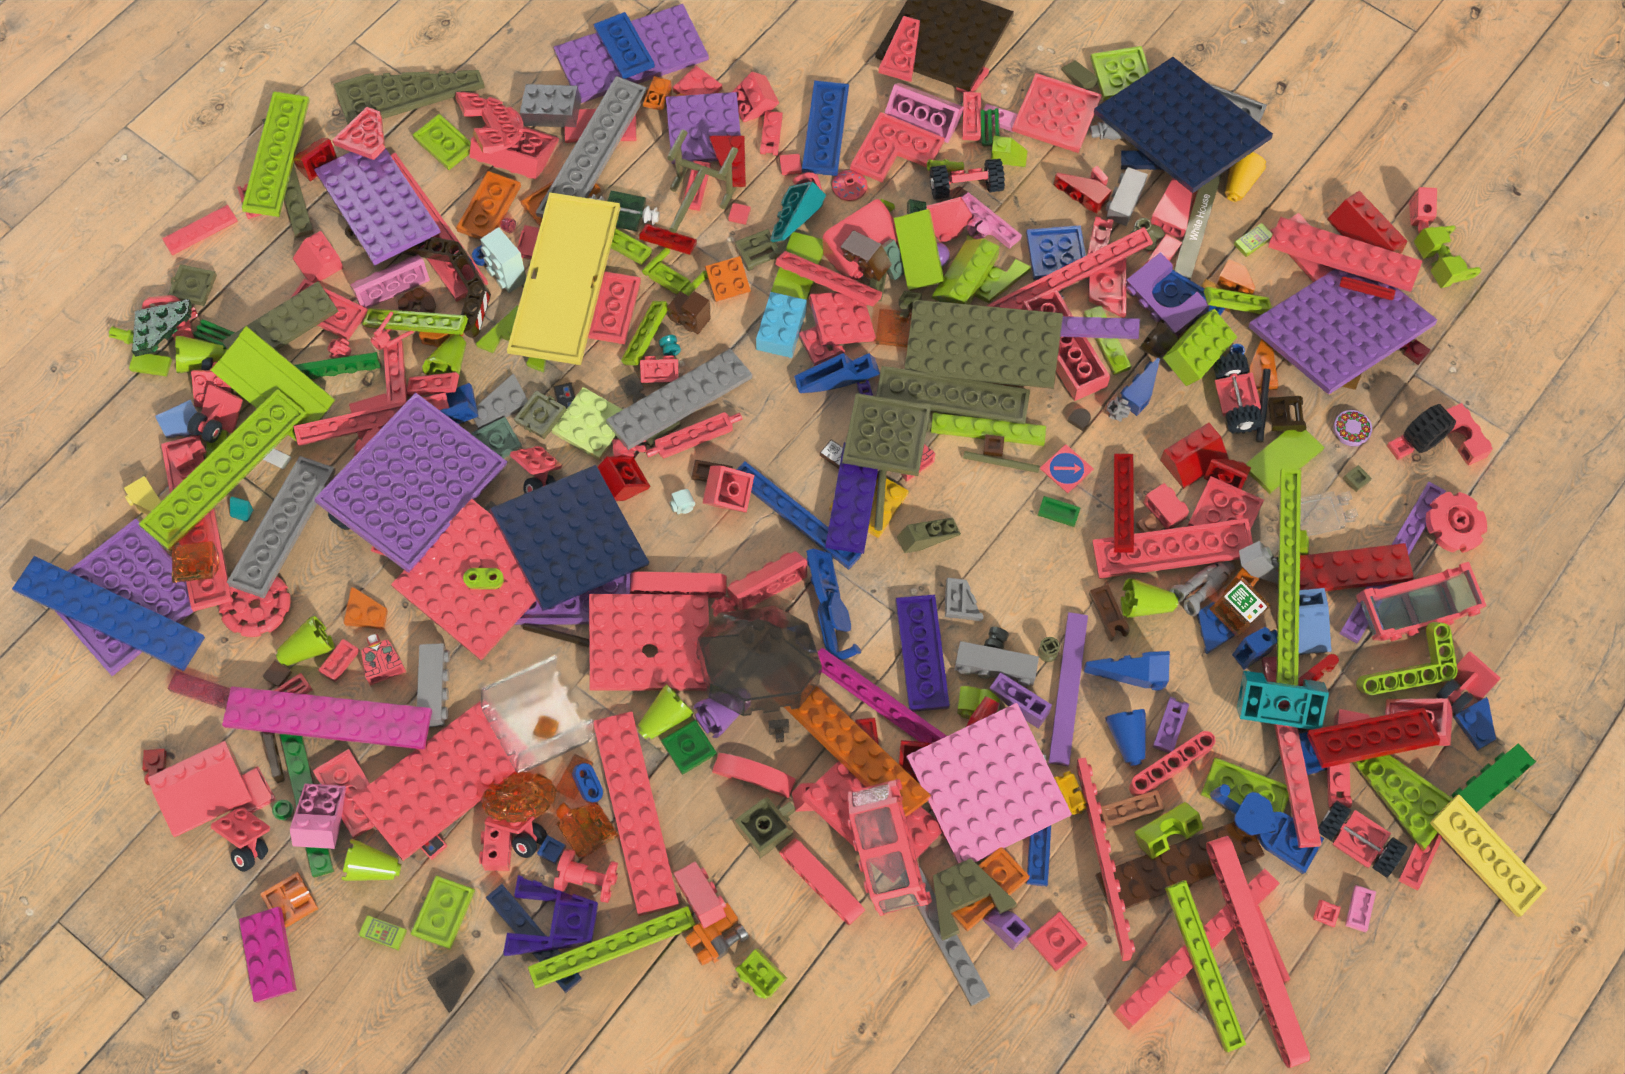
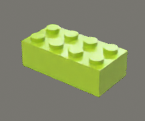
(1200, 347)

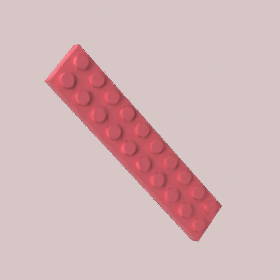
(443, 269)
(203, 592)
(635, 814)

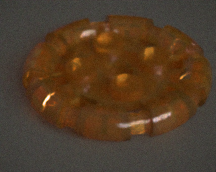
(533, 795)

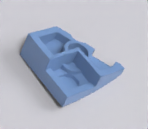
(175, 420)

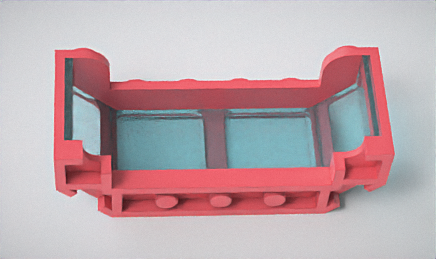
(1418, 602)

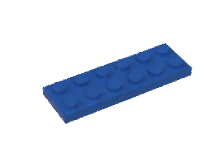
(825, 128)

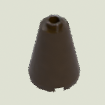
(1159, 340)

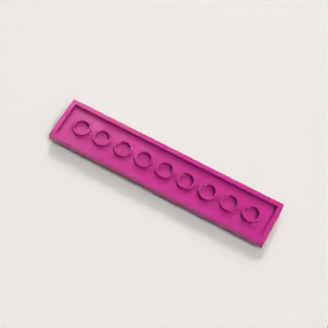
(327, 717)

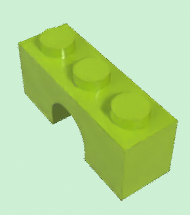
(1180, 820)

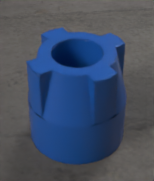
(1237, 348)

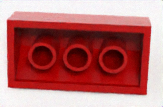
(1364, 222)

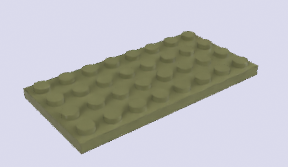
(984, 343)

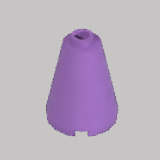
(714, 716)

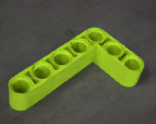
(1416, 672)

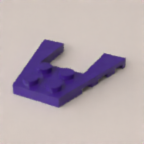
(571, 922)

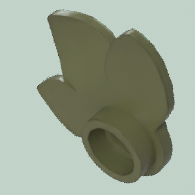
(1154, 231)

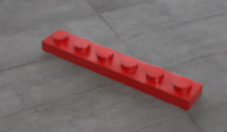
(1123, 503)

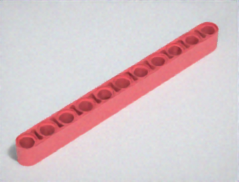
(1258, 952)

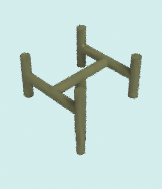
(681, 168)

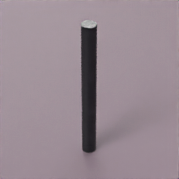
(1263, 402)

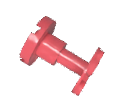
(578, 874)

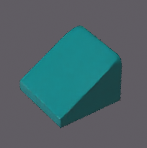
(240, 509)

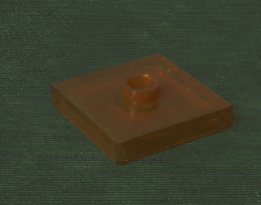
(892, 328)

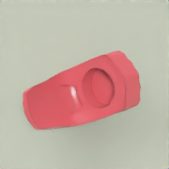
(807, 177)

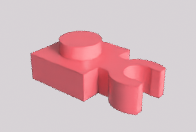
(620, 450)

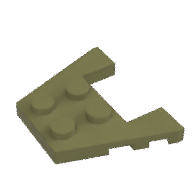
(963, 886)

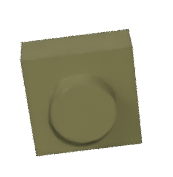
(1357, 478)

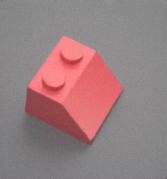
(317, 258)
(728, 488)

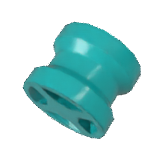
(669, 345)

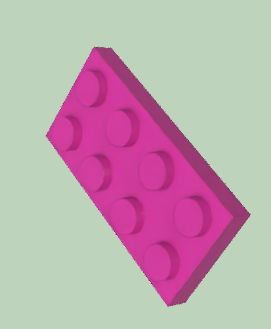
(267, 954)

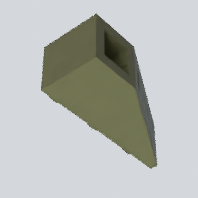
(926, 534)

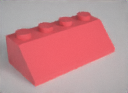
(768, 581)

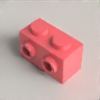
(1166, 506)
(496, 850)

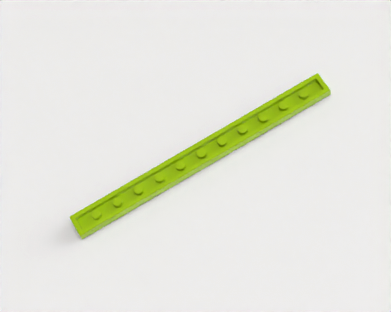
(1288, 577)

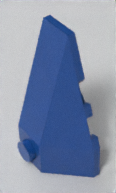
(1144, 672)

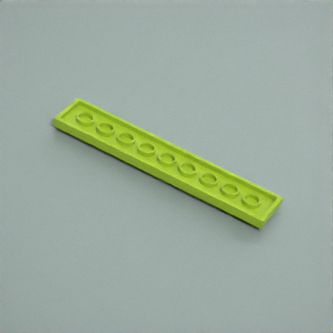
(222, 470)

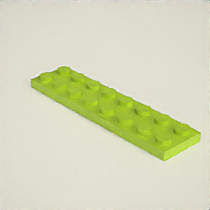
(275, 154)

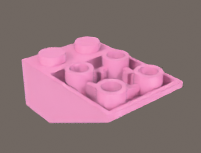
(318, 816)

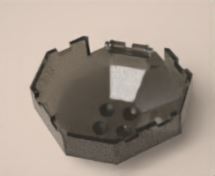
(758, 660)

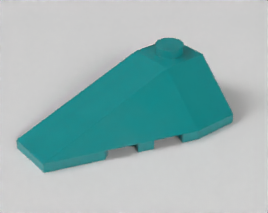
(798, 205)

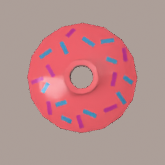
(846, 190)

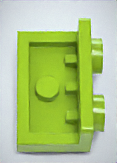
(760, 974)

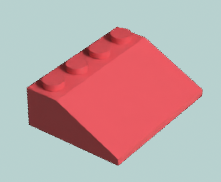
(525, 157)
(199, 788)

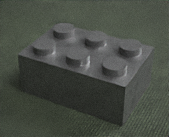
(550, 105)

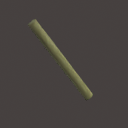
(1001, 462)
(880, 500)

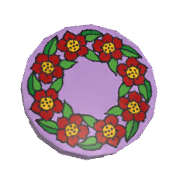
(1352, 428)

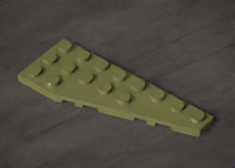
(402, 92)

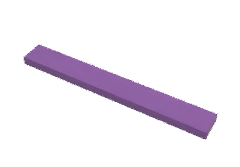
(1068, 689)

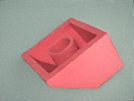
(949, 218)

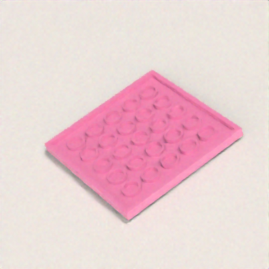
(989, 785)

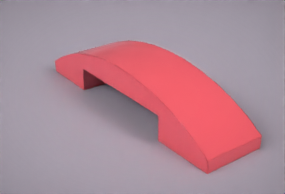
(754, 773)

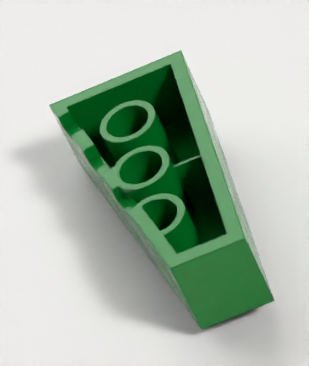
(1495, 777)

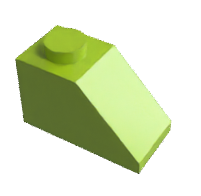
(1009, 151)

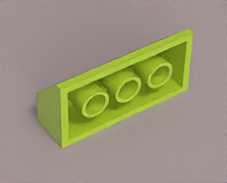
(967, 272)

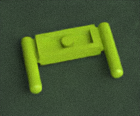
(669, 278)

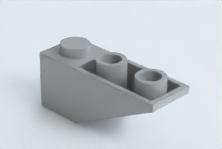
(1259, 562)

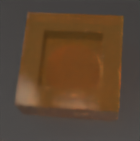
(546, 727)

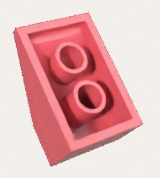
(1437, 709)

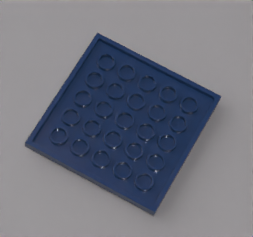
(569, 537)

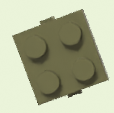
(192, 284)
(540, 414)

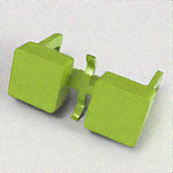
(1447, 268)

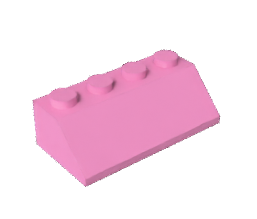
(924, 110)
(390, 281)

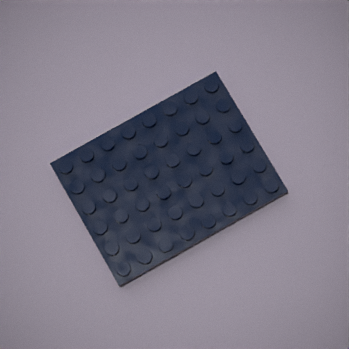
(1183, 124)

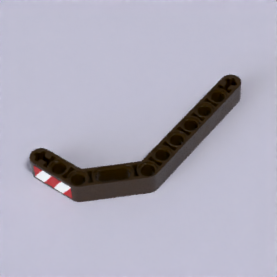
(461, 258)

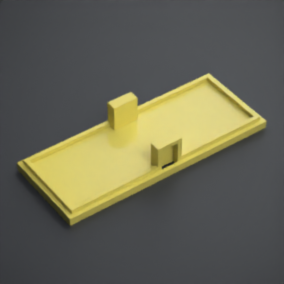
(569, 272)

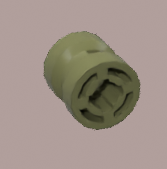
(1046, 653)

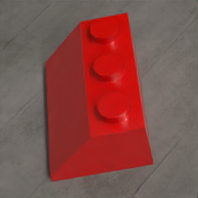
(1192, 455)

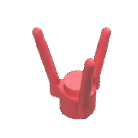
(381, 338)

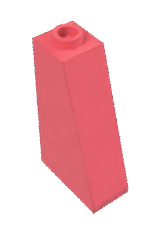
(1173, 210)

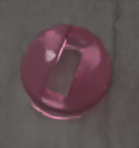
(508, 225)

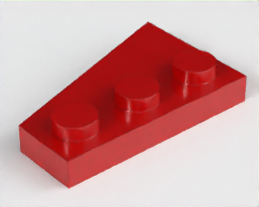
(722, 147)

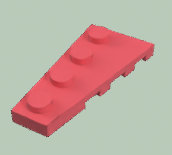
(902, 50)

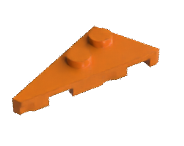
(1262, 360)

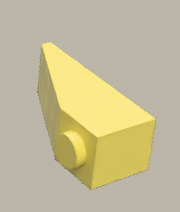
(142, 496)

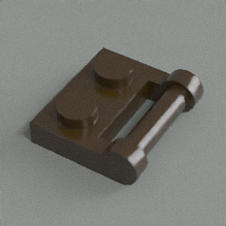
(1280, 413)

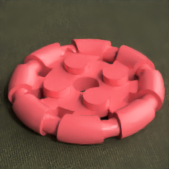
(251, 616)

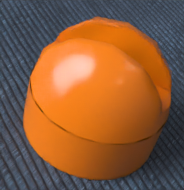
(562, 810)

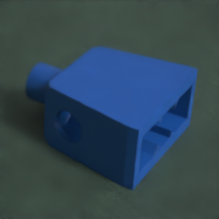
(1259, 642)

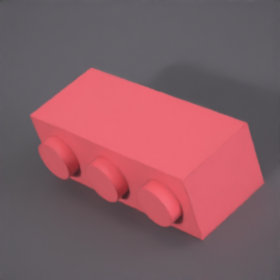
(700, 894)

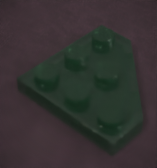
(158, 323)

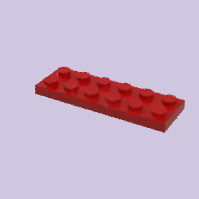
(1356, 568)
(1373, 737)

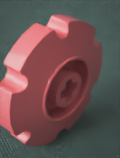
(1456, 522)

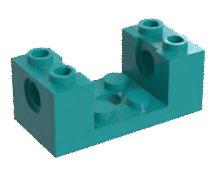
(1260, 700)

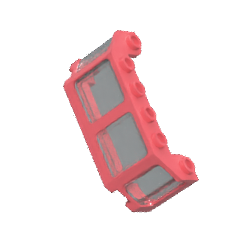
(886, 848)

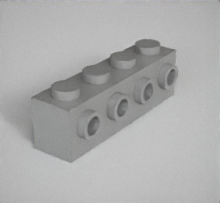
(991, 661)
(432, 681)

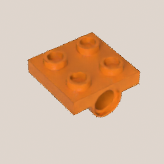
(727, 279)
(292, 897)

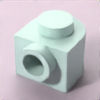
(682, 502)

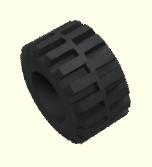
(1429, 428)

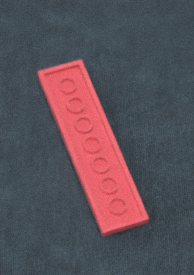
(1345, 254)
(1174, 548)

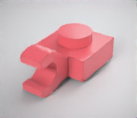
(185, 456)

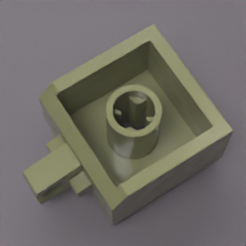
(765, 814)

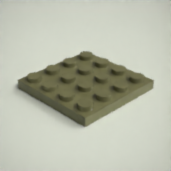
(886, 434)

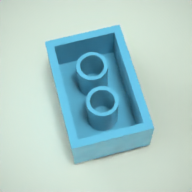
(781, 325)

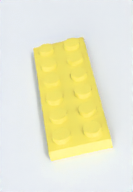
(1488, 855)

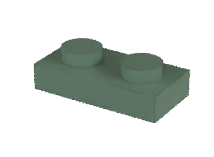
(895, 258)

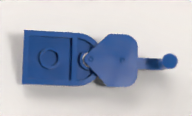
(831, 609)
(1257, 818)

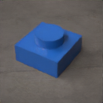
(551, 849)

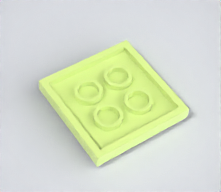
(586, 424)

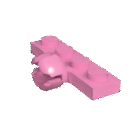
(988, 223)

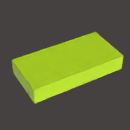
(151, 364)

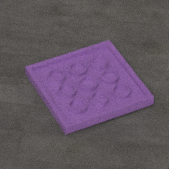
(702, 117)

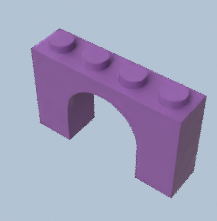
(1142, 285)

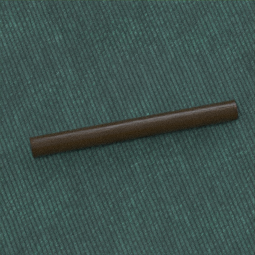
(556, 634)

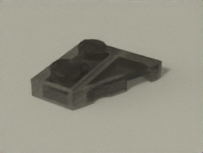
(451, 981)

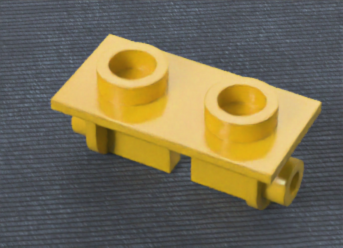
(1067, 785)

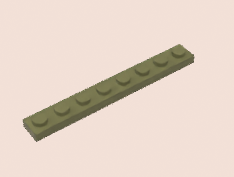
(296, 206)

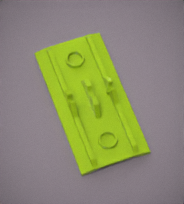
(259, 370)

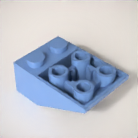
(1314, 622)

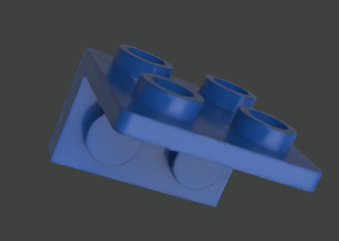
(461, 404)

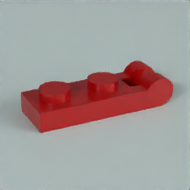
(1316, 672)

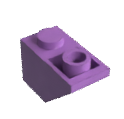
(1007, 927)

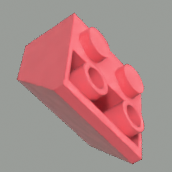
(755, 97)

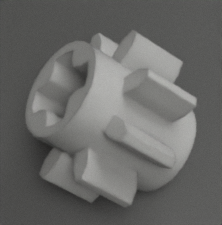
(1118, 409)

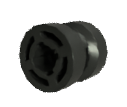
(997, 637)

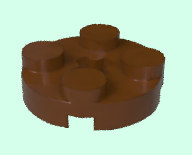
(417, 297)

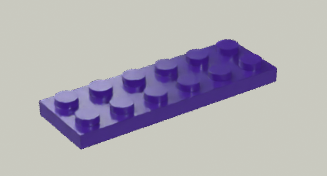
(851, 507)
(922, 653)

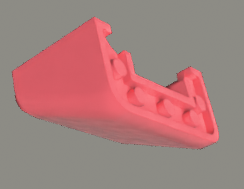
(871, 221)

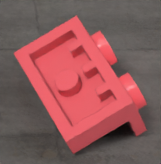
(659, 370)

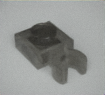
(632, 387)

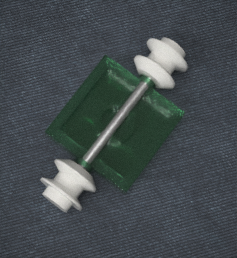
(631, 210)

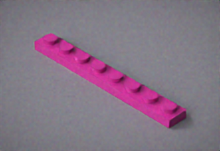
(878, 699)

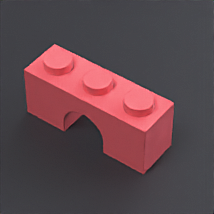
(1477, 445)

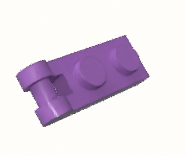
(1170, 725)

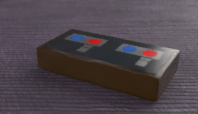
(564, 394)

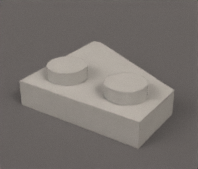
(960, 601)

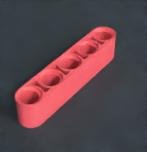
(679, 583)
(1177, 756)
(822, 881)

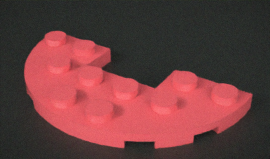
(503, 123)

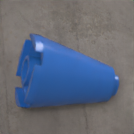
(1129, 734)

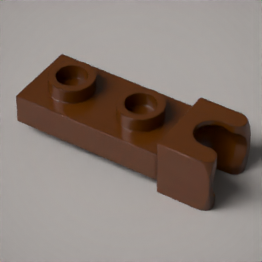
(1109, 612)

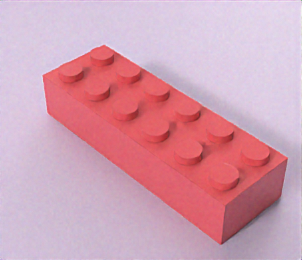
(1077, 360)

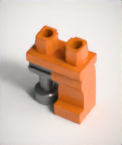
(712, 939)

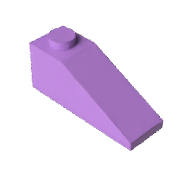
(1032, 706)

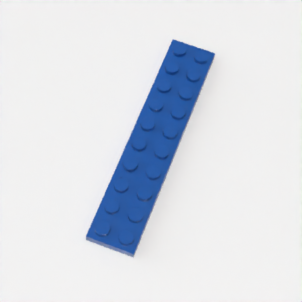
(108, 613)

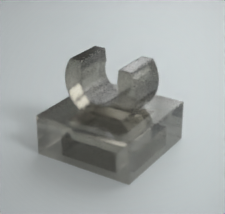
(778, 728)

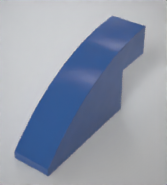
(837, 373)

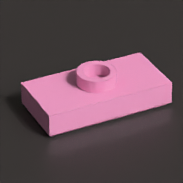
(1006, 117)
(1360, 908)

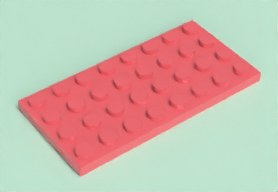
(435, 784)

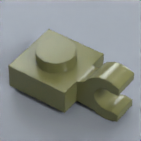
(906, 302)

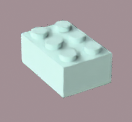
(503, 260)

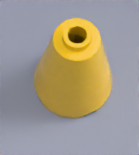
(1243, 176)

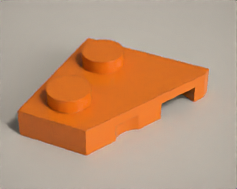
(364, 611)

